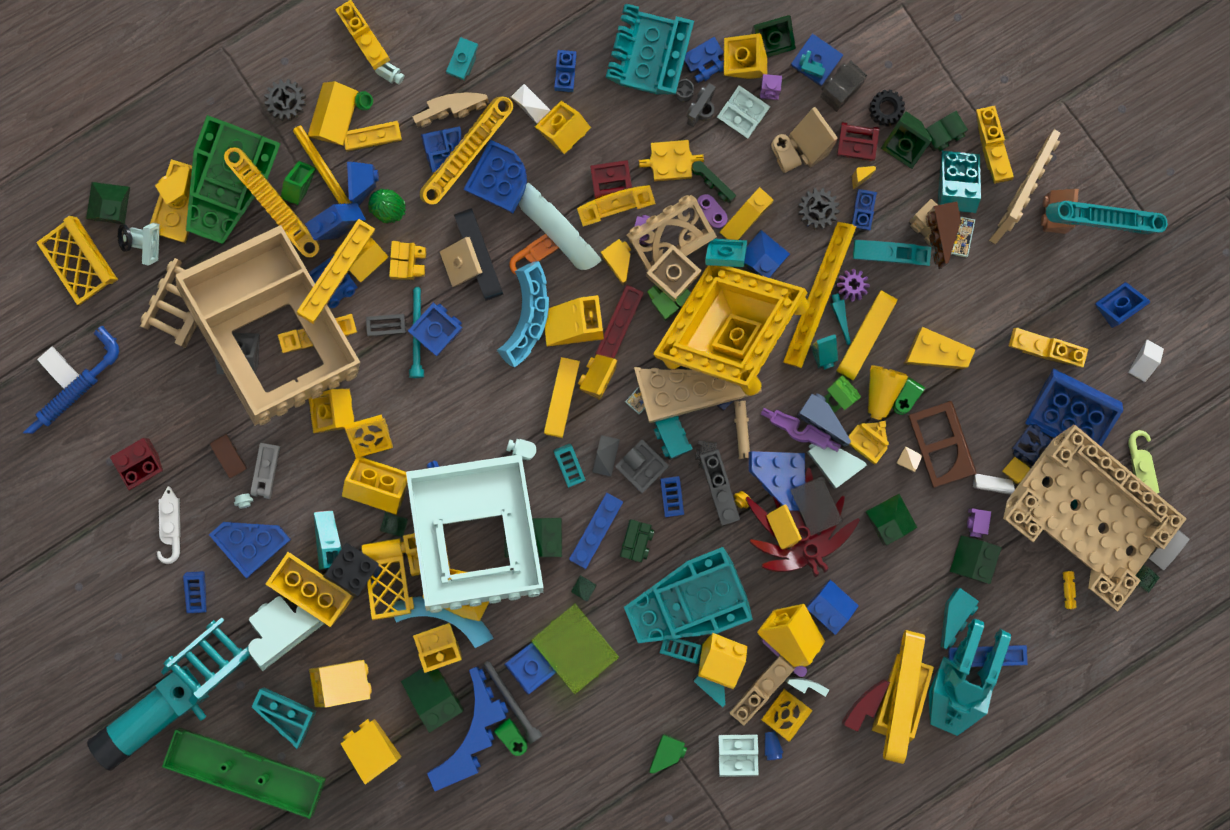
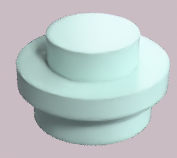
(243, 501)

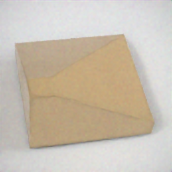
(909, 459)

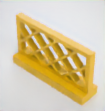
(91, 253)

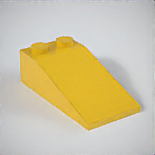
(882, 716)

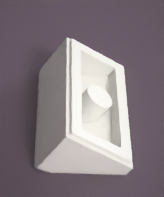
(993, 484)

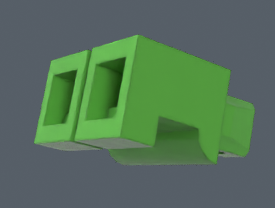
(664, 304)

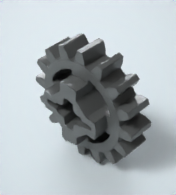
(277, 101)
(820, 216)

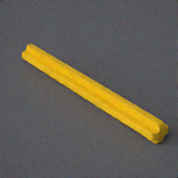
(320, 165)

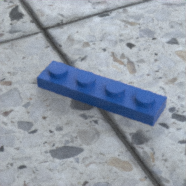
(596, 530)
(1014, 656)

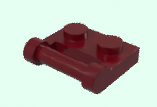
(857, 147)
(610, 173)

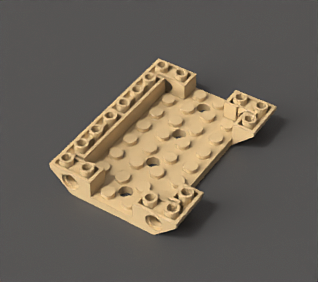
(1104, 495)

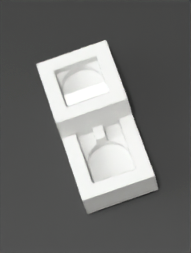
(57, 367)

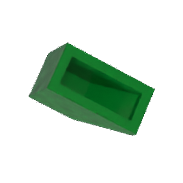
(297, 182)
(667, 753)

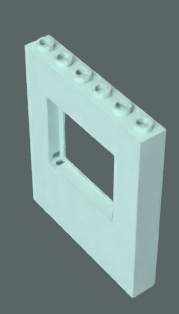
(467, 494)

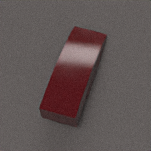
(866, 704)

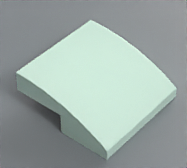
(743, 111)
(802, 685)
(738, 755)

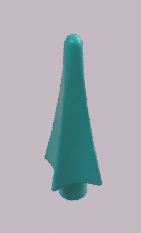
(839, 309)

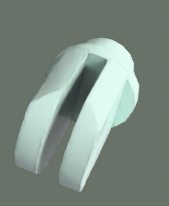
(390, 73)
(523, 447)

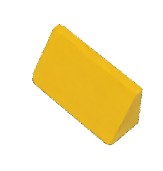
(861, 175)
(784, 527)

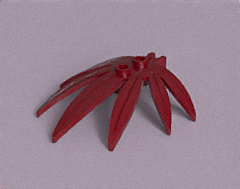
(810, 548)

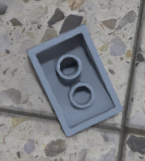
(821, 416)

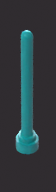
(416, 369)

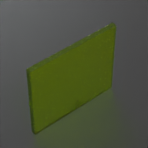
(574, 649)

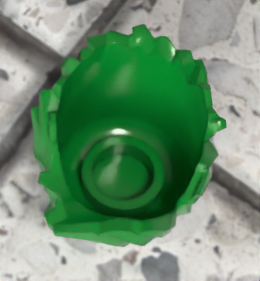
(386, 205)

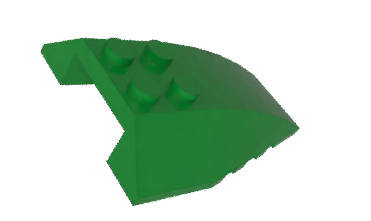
(216, 192)

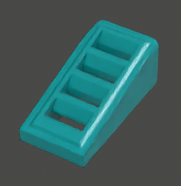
(572, 455)
(697, 655)

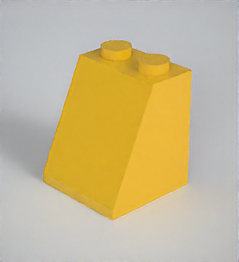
(793, 634)
(340, 683)
(370, 750)

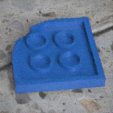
(498, 177)

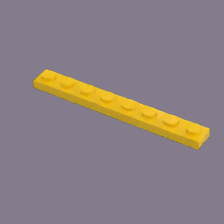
(819, 294)

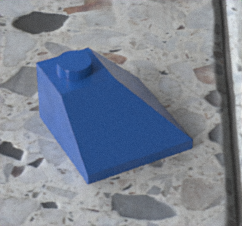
(361, 181)
(764, 255)

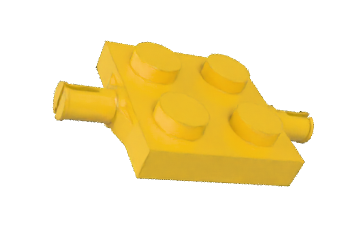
(671, 160)

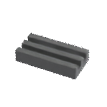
(385, 325)

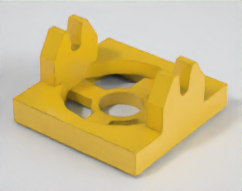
(361, 451)
(769, 717)

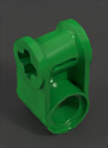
(909, 394)
(509, 734)

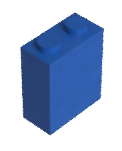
(334, 221)

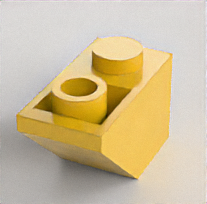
(176, 186)

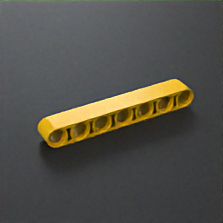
(904, 697)

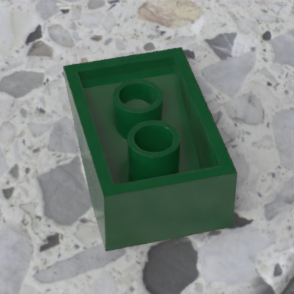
(547, 536)
(432, 698)

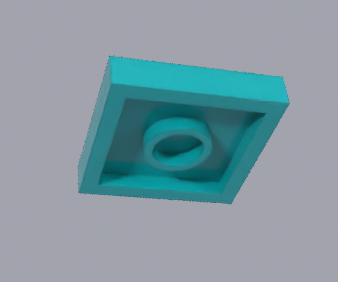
(726, 252)

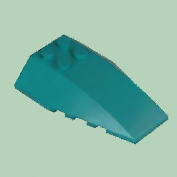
(691, 601)

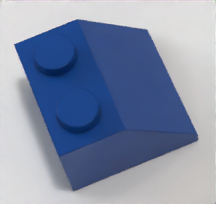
(832, 607)

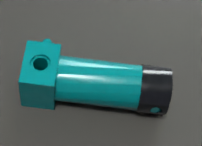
(144, 721)

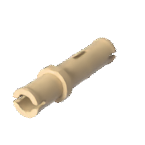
(742, 428)

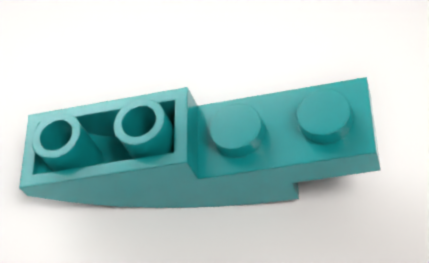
(892, 252)

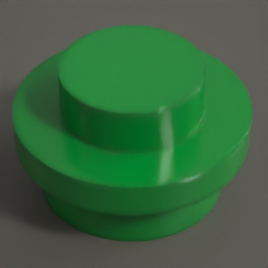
(363, 100)

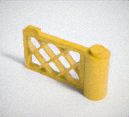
(388, 553)

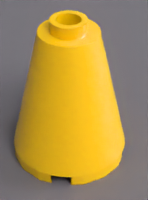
(883, 390)

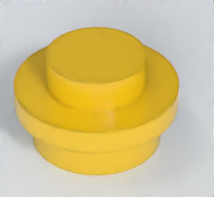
(740, 499)

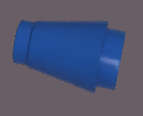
(772, 746)

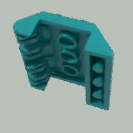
(649, 51)

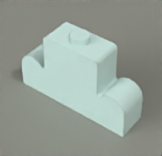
(279, 631)

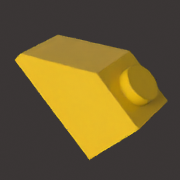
(618, 259)

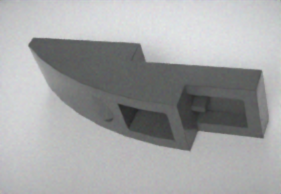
(719, 487)

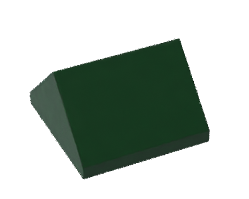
(776, 35)

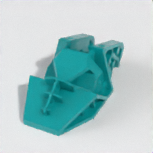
(955, 701)

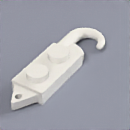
(169, 524)

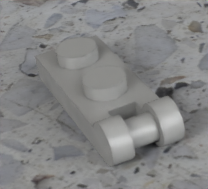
(265, 470)

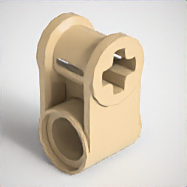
(786, 156)

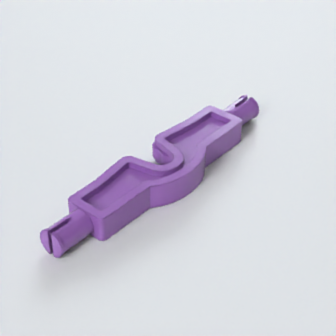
(809, 434)

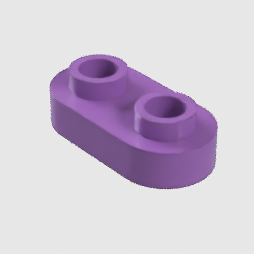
(712, 210)

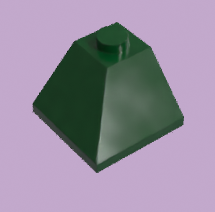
(907, 140)
(108, 203)
(891, 519)

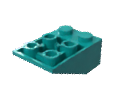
(960, 180)

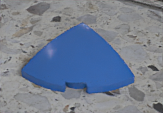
(440, 144)

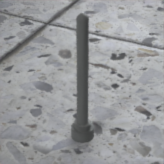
(531, 733)

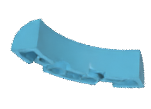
(532, 317)
(474, 630)

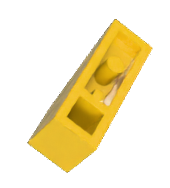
(747, 215)

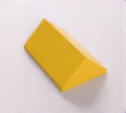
(333, 113)

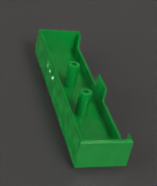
(244, 772)

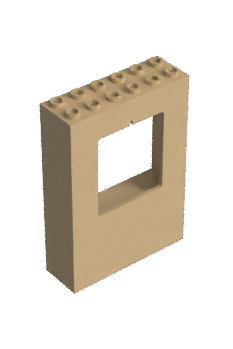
(246, 286)

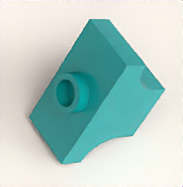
(462, 59)

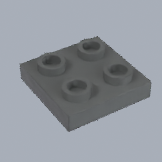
(703, 100)
(642, 466)

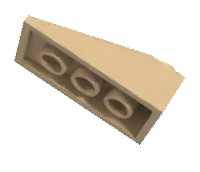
(813, 138)

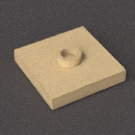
(460, 262)

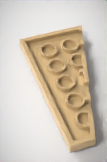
(1026, 188)
(682, 391)

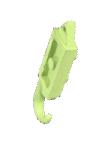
(1142, 461)

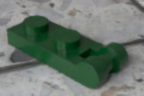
(713, 181)

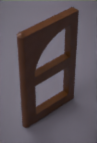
(963, 465)

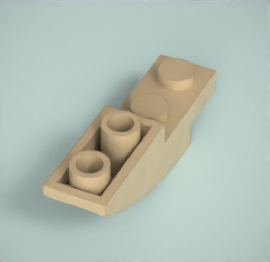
(458, 103)
(761, 690)

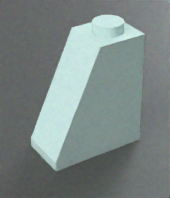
(835, 465)

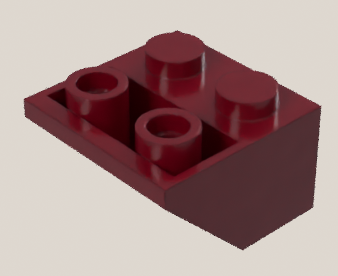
(137, 463)

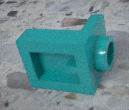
(811, 68)

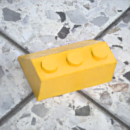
(375, 485)

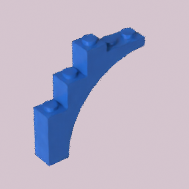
(486, 712)

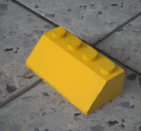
(309, 589)

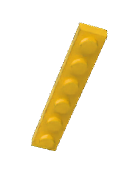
(335, 271)

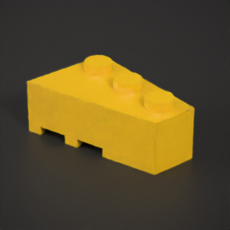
(938, 351)

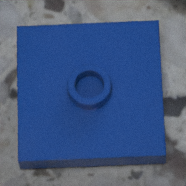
(821, 53)
(530, 668)

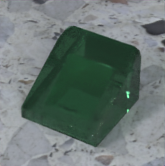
(393, 524)
(1147, 577)
(583, 588)

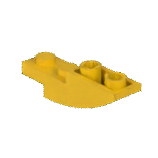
(362, 34)
(993, 144)
(1048, 348)

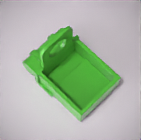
(843, 393)

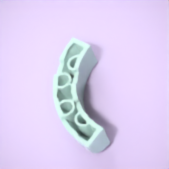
(558, 229)

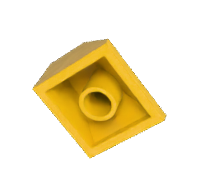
(745, 56)

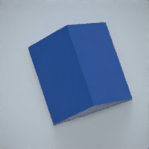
(1121, 304)

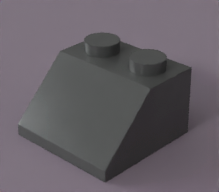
(249, 345)

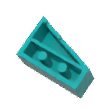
(672, 436)
(285, 715)

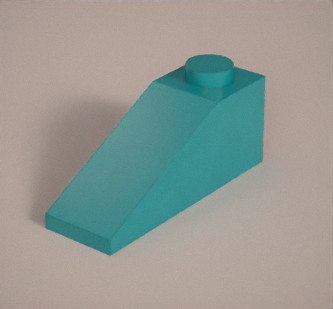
(825, 352)

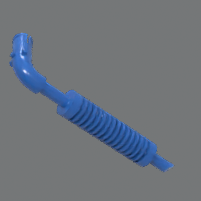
(77, 387)

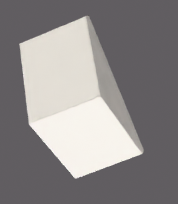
(1146, 361)

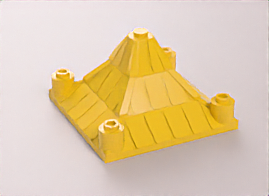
(731, 325)

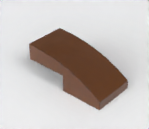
(228, 455)

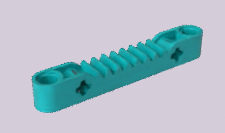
(1106, 217)

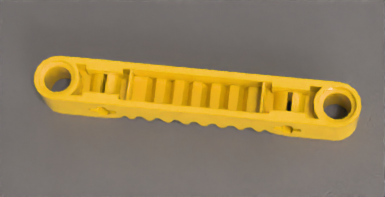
(466, 150)
(271, 201)

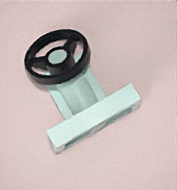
(143, 239)

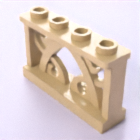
(696, 240)

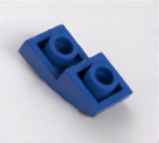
(565, 71)
(863, 209)

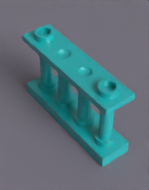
(212, 679)

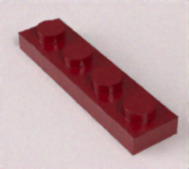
(620, 322)

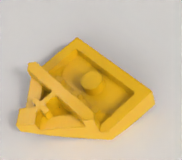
(870, 440)

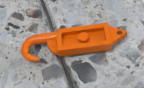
(535, 251)

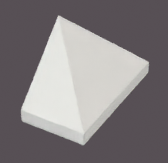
(530, 103)

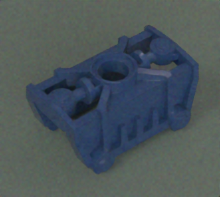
(1031, 457)

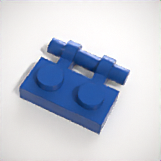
(702, 55)

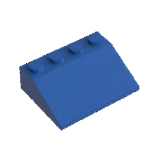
(1070, 402)

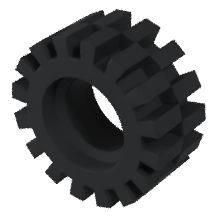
(883, 118)

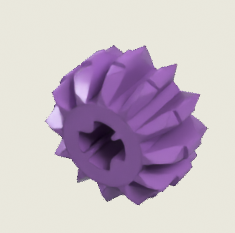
(845, 281)

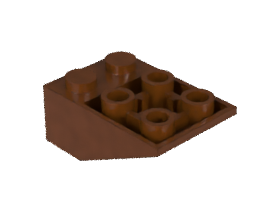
(944, 226)

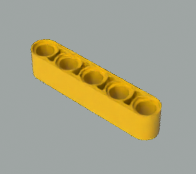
(867, 335)

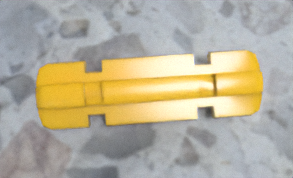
(1069, 590)

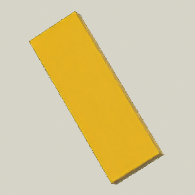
(372, 136)

